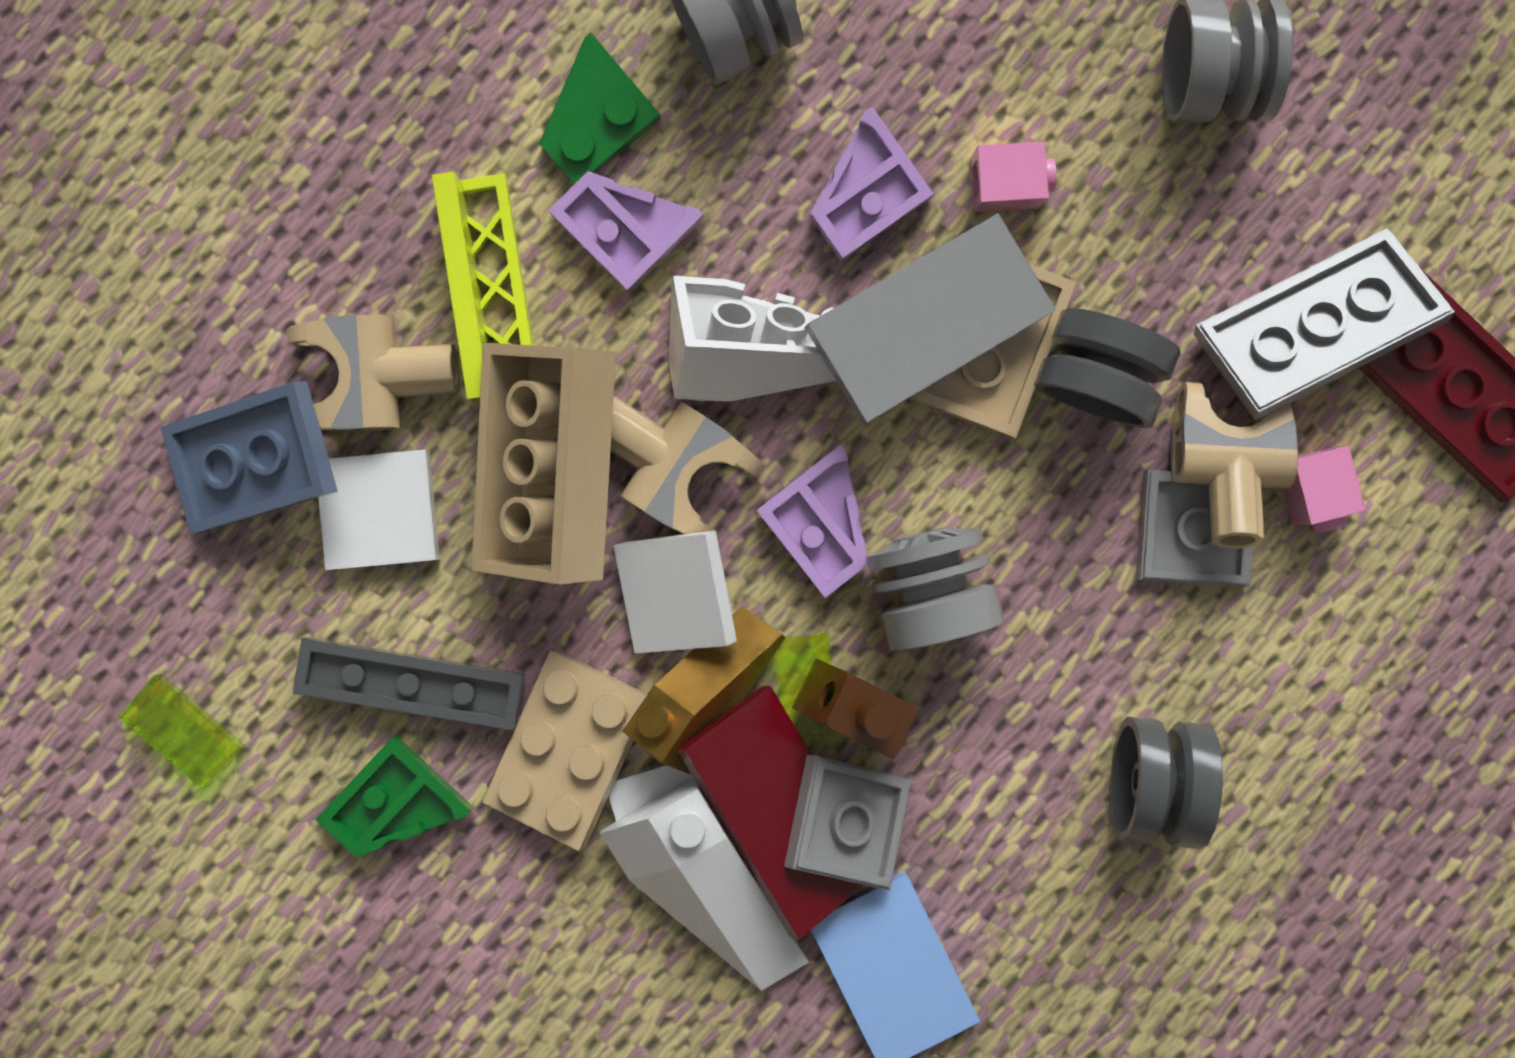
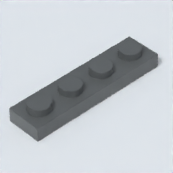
(408, 683)

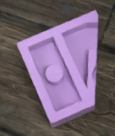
(820, 522)

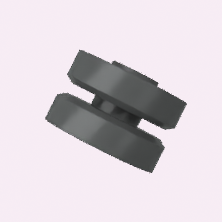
(1107, 367)
(1165, 783)

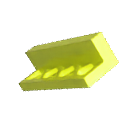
(463, 273)

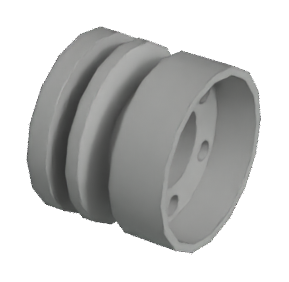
(722, 27)
(1226, 60)
(935, 589)

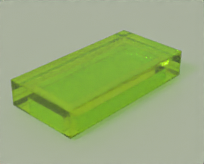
(793, 664)
(181, 731)

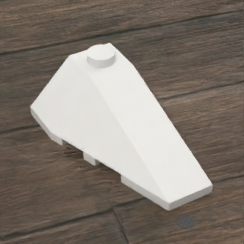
(738, 345)
(695, 873)

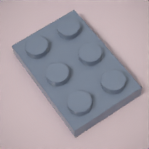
(249, 458)

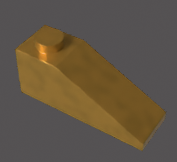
(702, 689)

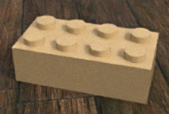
(543, 462)

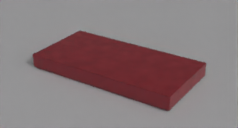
(1460, 393)
(752, 778)

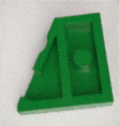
(595, 114)
(391, 801)

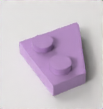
(868, 189)
(623, 226)

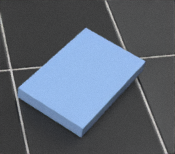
(894, 971)

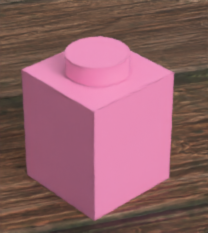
(1011, 176)
(1325, 490)

